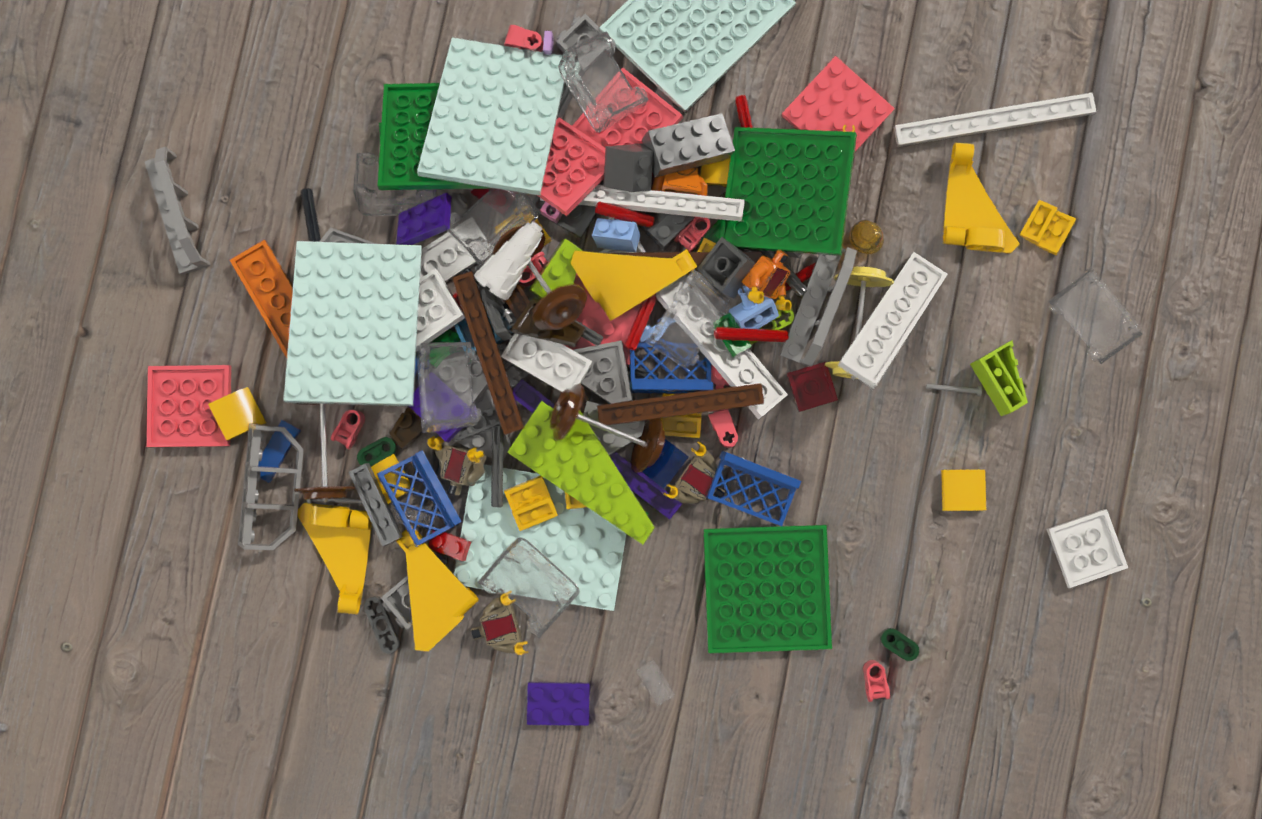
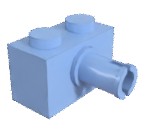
(616, 234)
(751, 314)

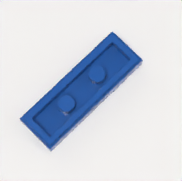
(277, 450)

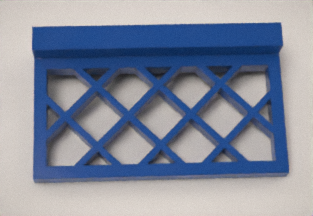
(665, 385)
(758, 471)
(432, 486)

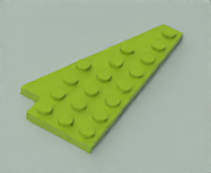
(581, 470)

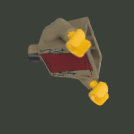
(458, 464)
(696, 479)
(500, 626)

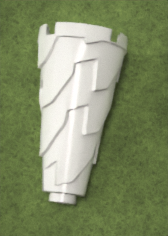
(505, 268)

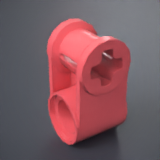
(523, 38)
(692, 234)
(539, 257)
(722, 424)
(347, 429)
(876, 685)

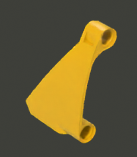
(969, 212)
(627, 280)
(344, 544)
(435, 594)

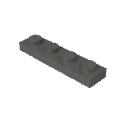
(375, 504)

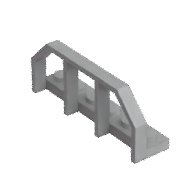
(173, 217)
(811, 304)
(250, 494)

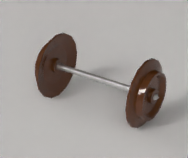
(559, 306)
(646, 448)
(323, 492)

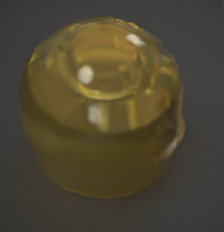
(866, 237)

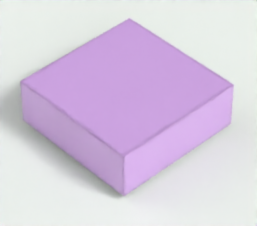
(548, 42)

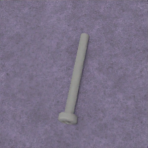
(978, 390)
(340, 500)

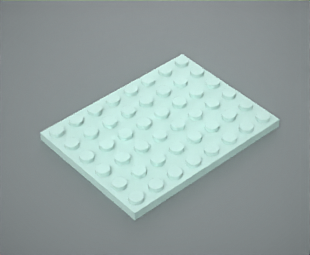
(690, 42)
(493, 117)
(353, 324)
(575, 540)

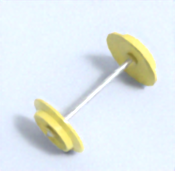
(865, 278)

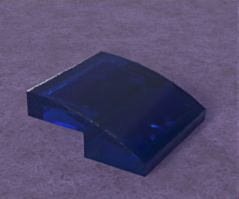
(667, 465)

